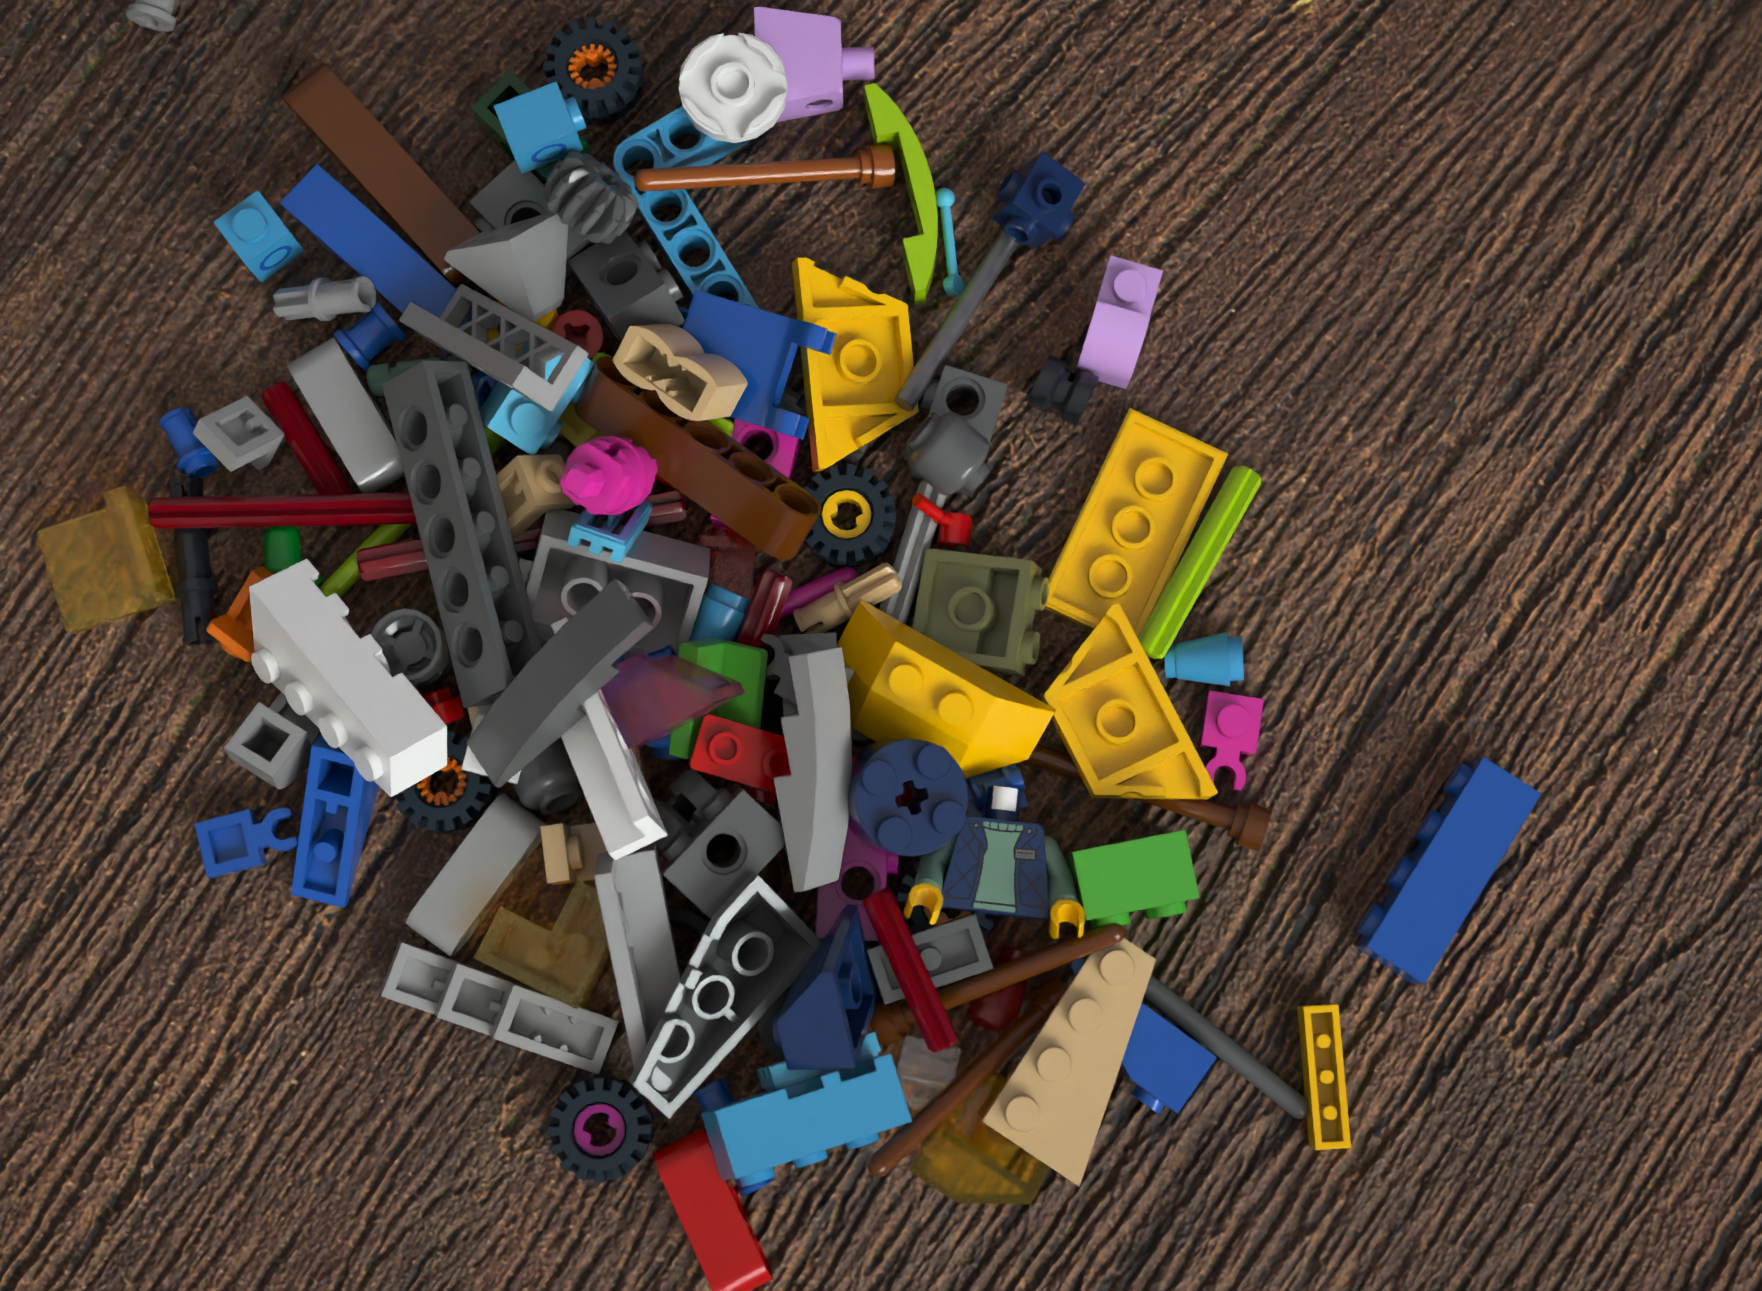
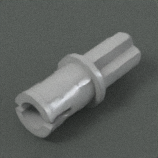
(325, 299)

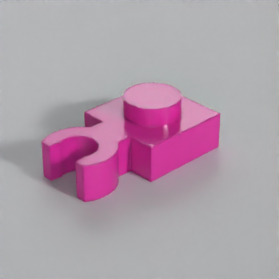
(1231, 729)

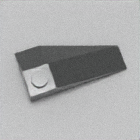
(733, 978)

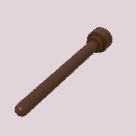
(1243, 823)
(895, 1019)
(967, 1082)

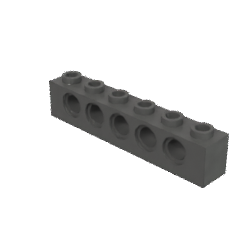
(462, 527)

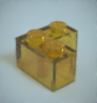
(557, 960)

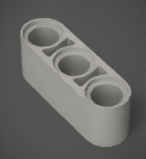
(349, 415)
(476, 875)

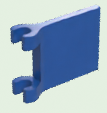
(762, 349)

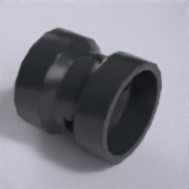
(1062, 390)

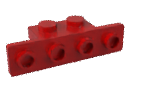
(747, 757)

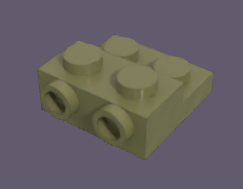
(982, 607)

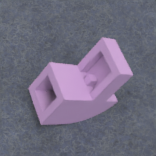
(1119, 321)

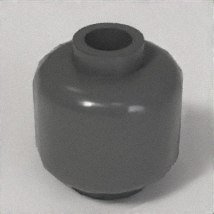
(948, 453)
(549, 781)

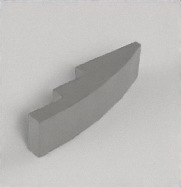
(820, 762)
(498, 1007)

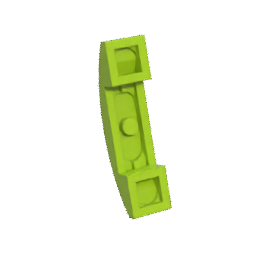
(891, 127)

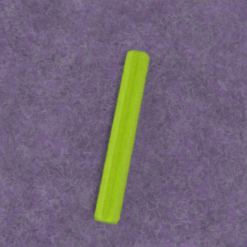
(1198, 561)

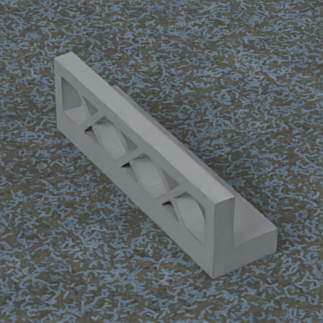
(498, 356)
(638, 940)

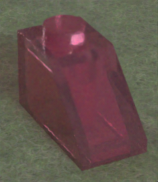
(663, 696)

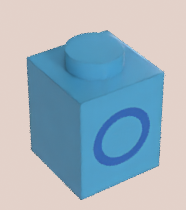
(541, 126)
(259, 236)

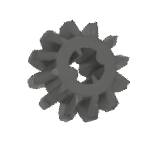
(590, 197)

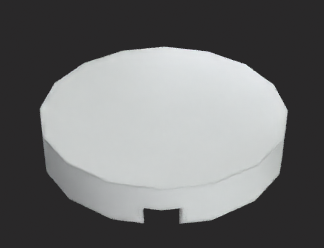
(733, 87)

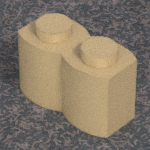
(683, 375)

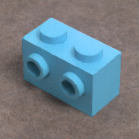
(523, 420)

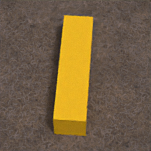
(1324, 1076)

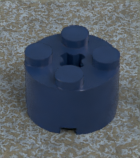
(932, 813)

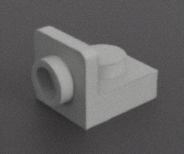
(240, 435)

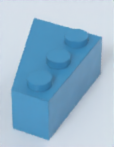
(806, 1120)

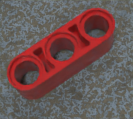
(711, 1215)

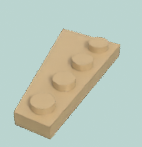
(1069, 1070)

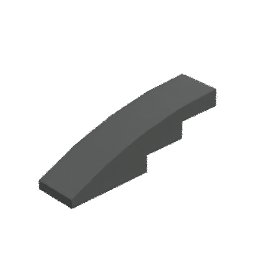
(556, 681)

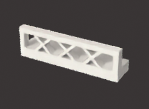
(611, 778)

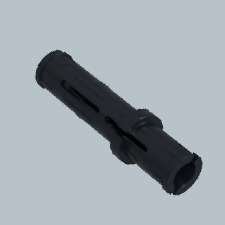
(194, 583)

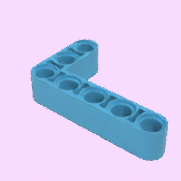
(689, 228)

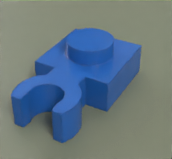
(238, 841)

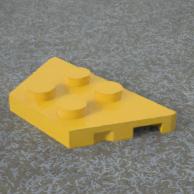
(871, 357)
(1122, 721)

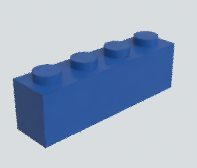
(1446, 870)

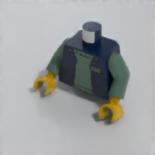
(999, 870)

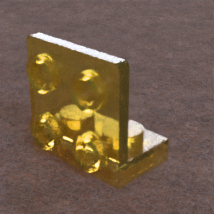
(106, 563)

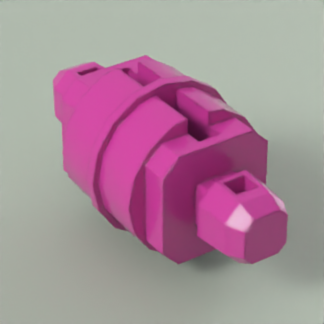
(608, 475)

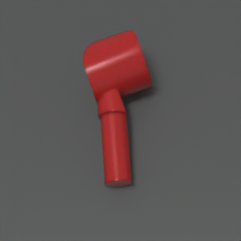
(953, 527)

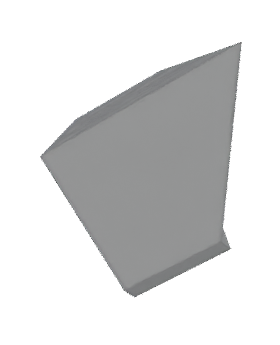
(518, 264)

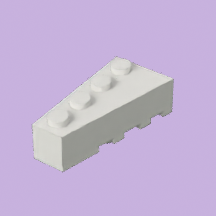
(343, 681)

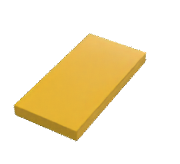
(1133, 523)

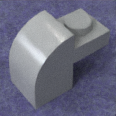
(274, 743)

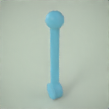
(953, 283)

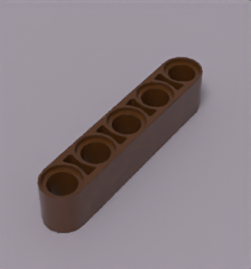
(381, 167)
(702, 463)

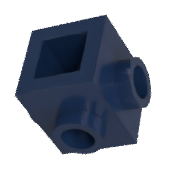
(1037, 201)

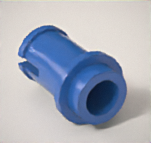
(193, 455)

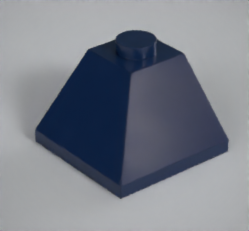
(829, 1001)

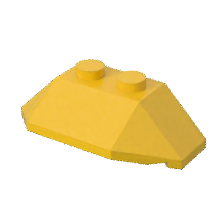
(929, 693)

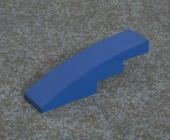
(368, 245)

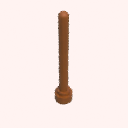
(870, 166)

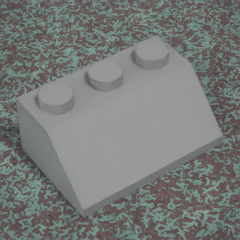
(658, 571)

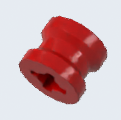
(581, 322)

